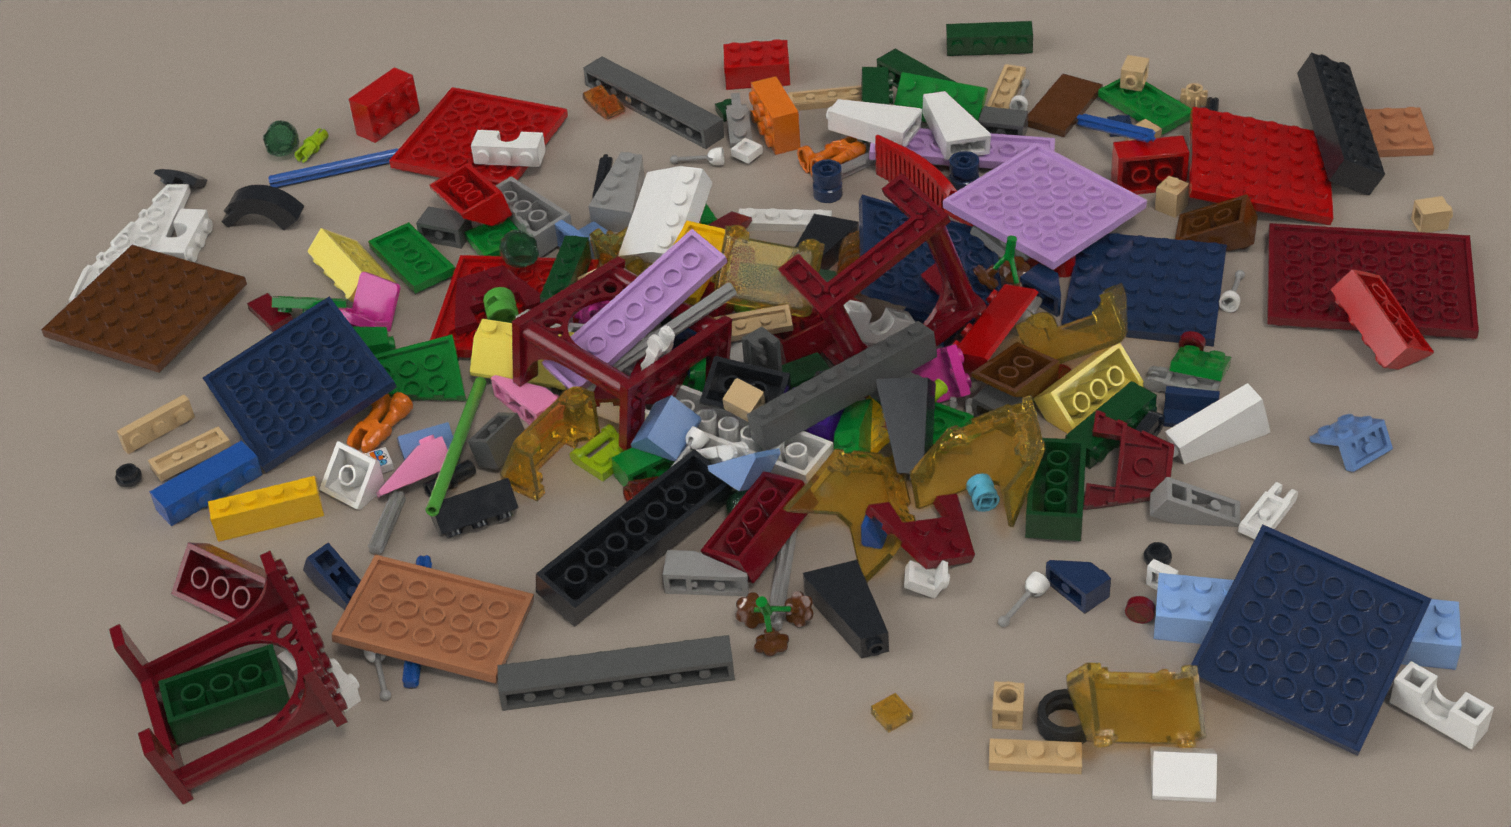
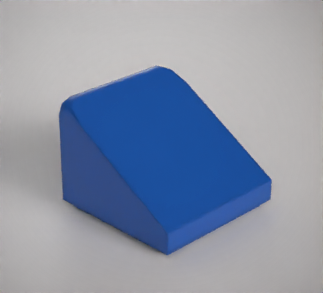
(872, 534)

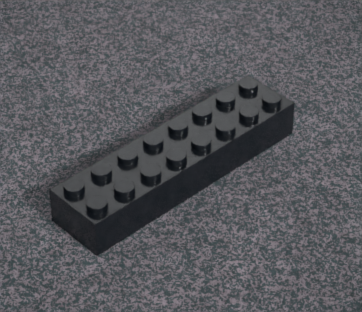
(1340, 124)
(632, 538)

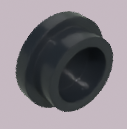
(128, 475)
(1159, 552)

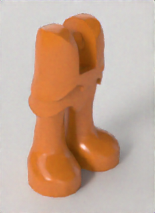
(839, 150)
(369, 432)

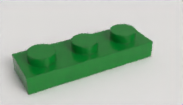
(287, 303)

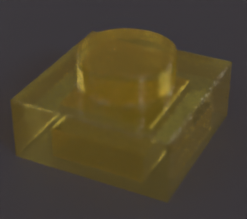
(891, 712)

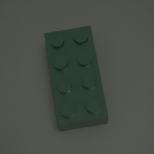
(1057, 492)
(224, 694)

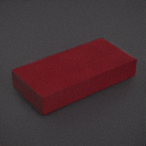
(268, 315)

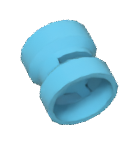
(982, 492)

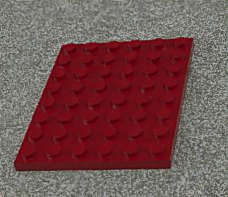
(1423, 271)

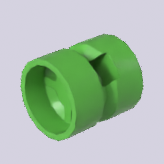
(500, 305)

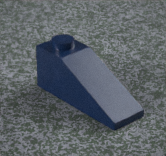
(332, 575)

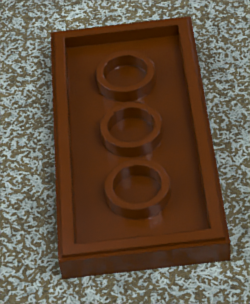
(1062, 104)

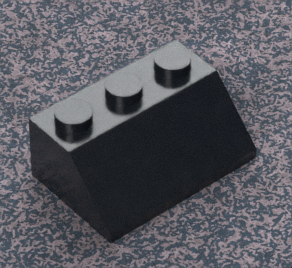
(725, 371)
(475, 508)

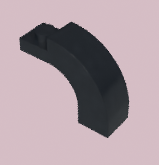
(265, 201)

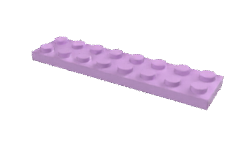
(1001, 148)
(643, 304)

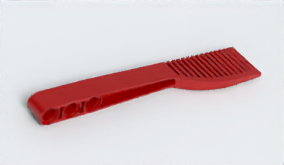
(896, 159)

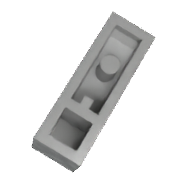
(1192, 505)
(700, 575)

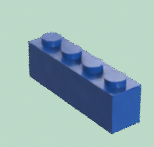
(206, 482)

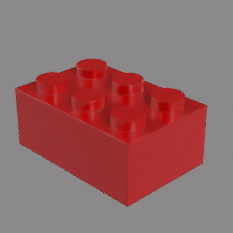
(755, 62)
(384, 105)
(1146, 165)

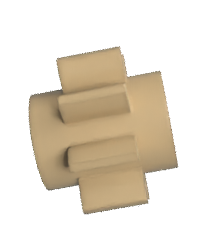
(1194, 95)

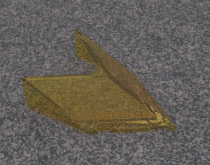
(997, 443)
(845, 488)

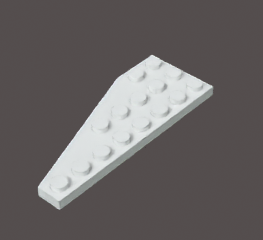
(145, 232)

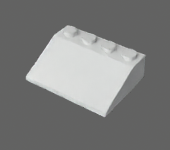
(663, 207)

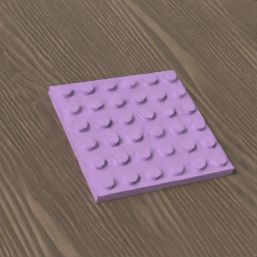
(1046, 204)

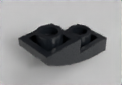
(180, 177)

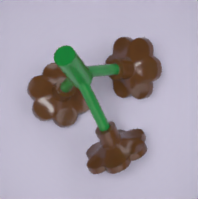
(1011, 270)
(757, 610)

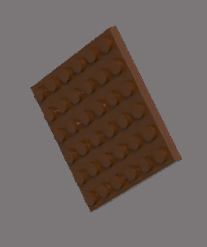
(144, 308)

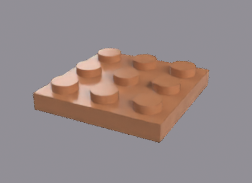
(1399, 132)

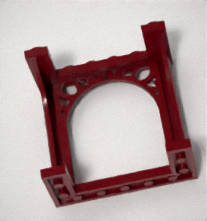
(946, 277)
(537, 341)
(272, 611)

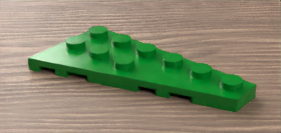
(426, 370)

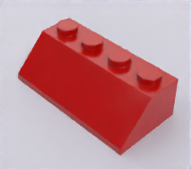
(472, 196)
(1380, 320)
(993, 324)

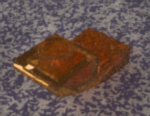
(603, 103)

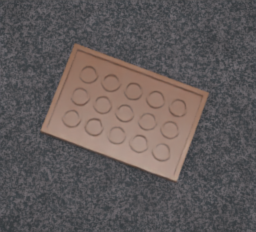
(433, 618)

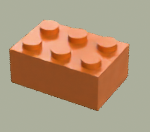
(775, 115)

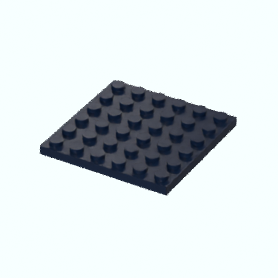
(1166, 281)
(903, 282)
(299, 383)
(1310, 638)

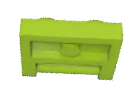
(600, 463)

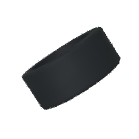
(1050, 731)

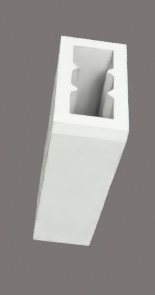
(868, 119)
(953, 126)
(1220, 426)

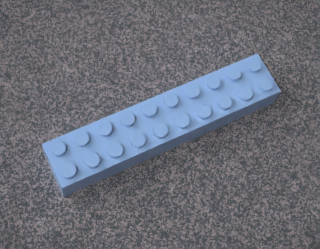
(1190, 604)

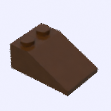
(1226, 223)
(1019, 371)

